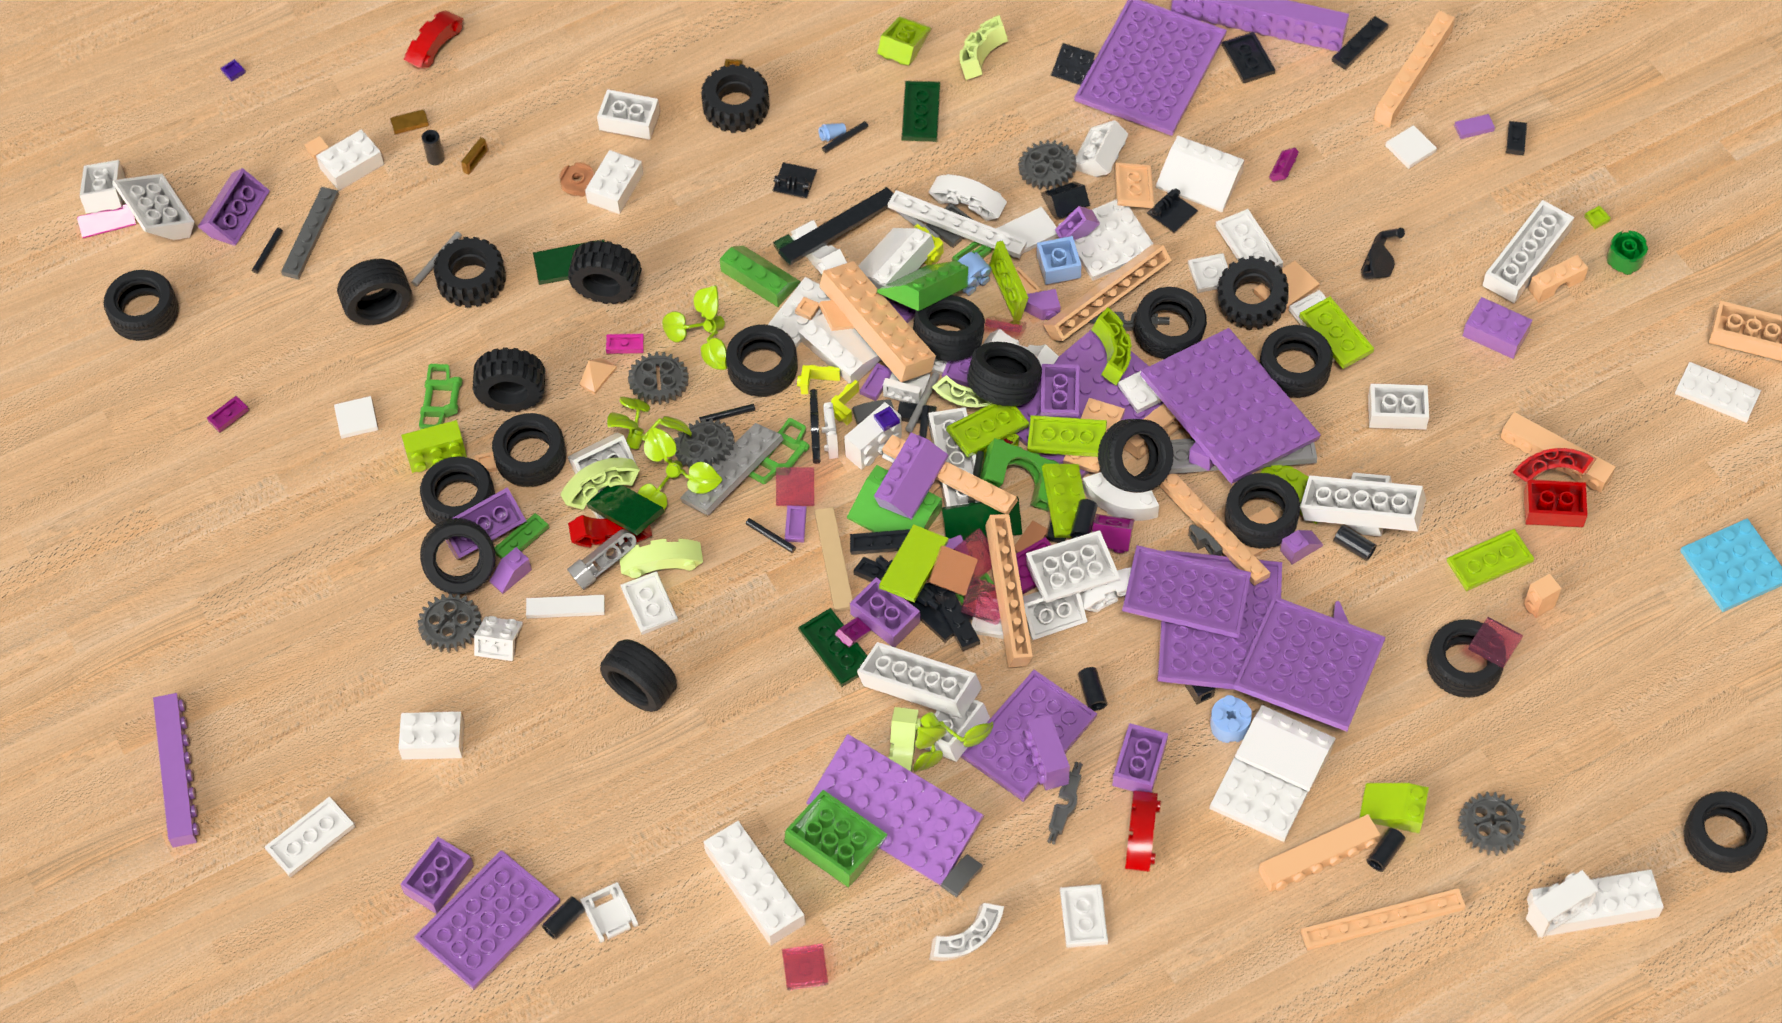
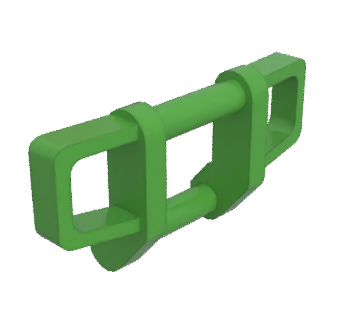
(450, 384)
(797, 445)

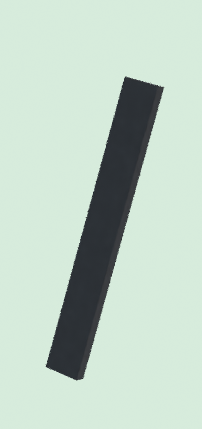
(836, 227)

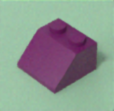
(1115, 531)

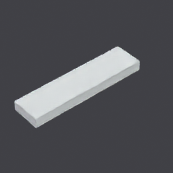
(565, 606)

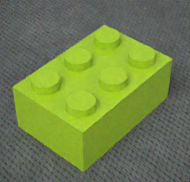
(432, 445)

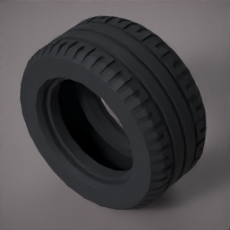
(368, 277)
(136, 284)
(1175, 300)
(956, 313)
(1300, 339)
(1004, 373)
(768, 382)
(523, 427)
(1159, 449)
(449, 471)
(1262, 486)
(466, 582)
(638, 675)
(1447, 676)
(1734, 807)

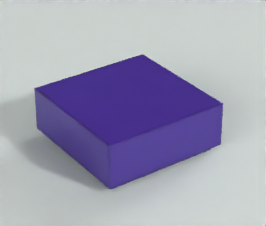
(233, 70)
(886, 418)

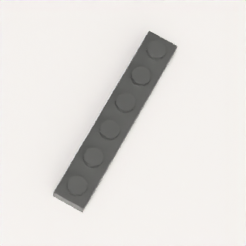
(310, 233)

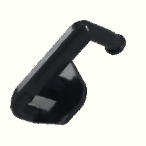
(1379, 260)

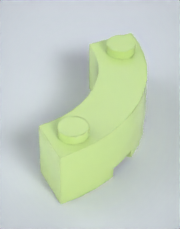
(980, 44)
(958, 394)
(596, 476)
(661, 555)
(903, 736)

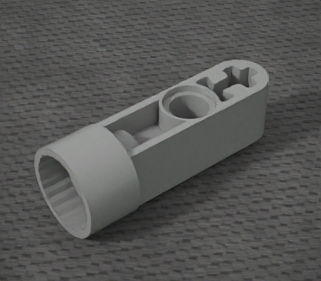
(585, 572)

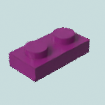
(1284, 164)
(227, 414)
(853, 632)

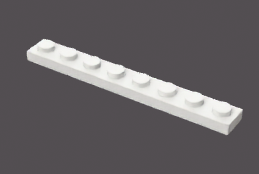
(955, 223)

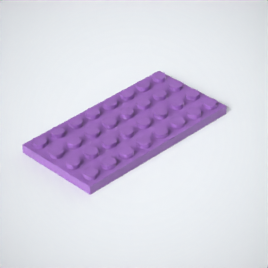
(920, 820)

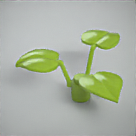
(706, 302)
(636, 433)
(701, 475)
(935, 730)

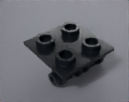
(1072, 64)
(794, 180)
(1172, 211)

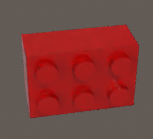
(1555, 503)

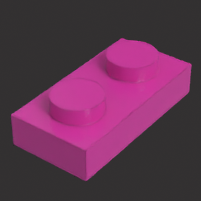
(624, 343)

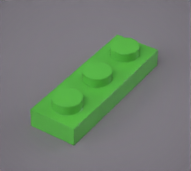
(522, 536)

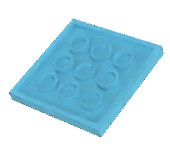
(1734, 565)

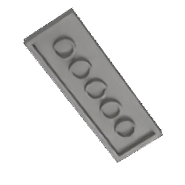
(744, 458)

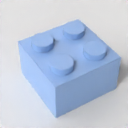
(1058, 260)

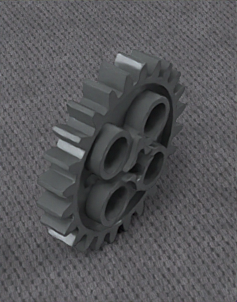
(1047, 164)
(643, 378)
(707, 444)
(449, 622)
(1492, 823)

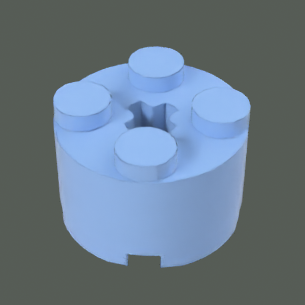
(977, 271)
(1230, 719)

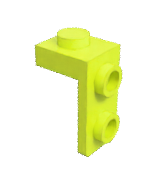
(936, 253)
(816, 372)
(842, 412)

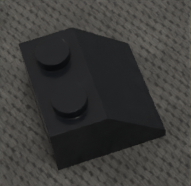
(1065, 199)

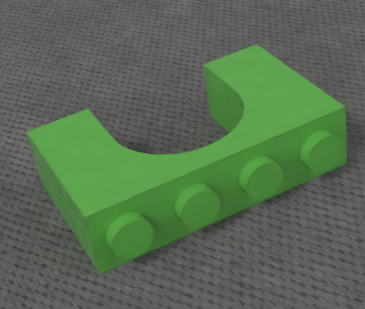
(1002, 454)

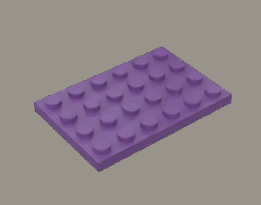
(1187, 591)
(1004, 751)
(487, 920)

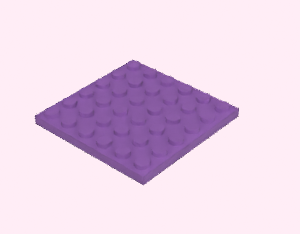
(1309, 663)

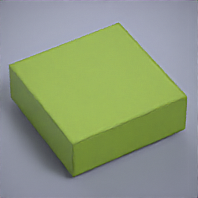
(1597, 217)

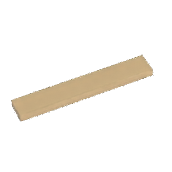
(833, 559)

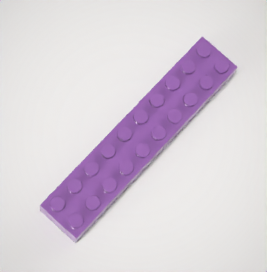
(1272, 18)

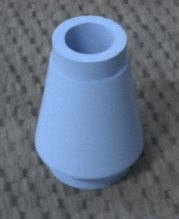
(831, 131)

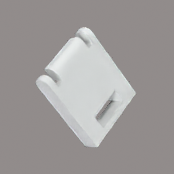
(830, 430)
(611, 917)

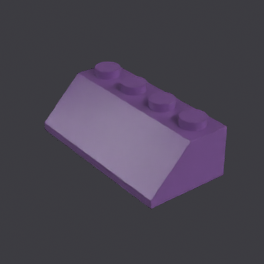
(234, 207)
(910, 476)
(494, 514)

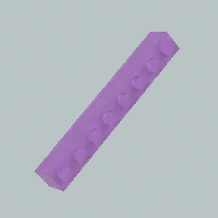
(175, 770)

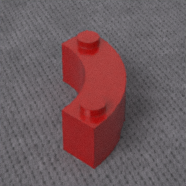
(432, 37)
(1551, 459)
(594, 531)
(1142, 825)

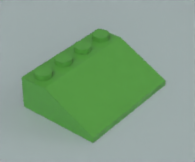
(927, 284)
(876, 519)
(834, 838)

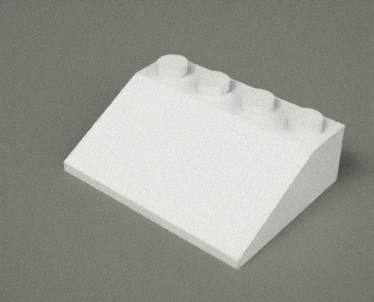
(1200, 173)
(156, 206)
(897, 255)
(839, 348)
(1071, 566)
(1285, 748)

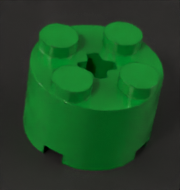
(1627, 252)

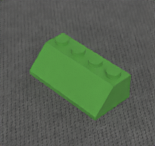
(758, 274)

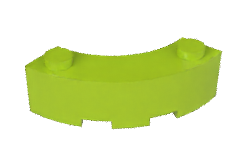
(1116, 343)

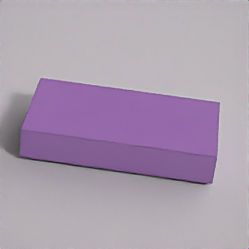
(1474, 126)
(874, 384)
(795, 523)

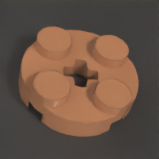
(574, 187)

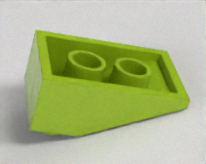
(903, 40)
(1395, 805)

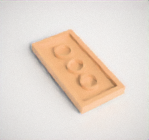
(1098, 411)

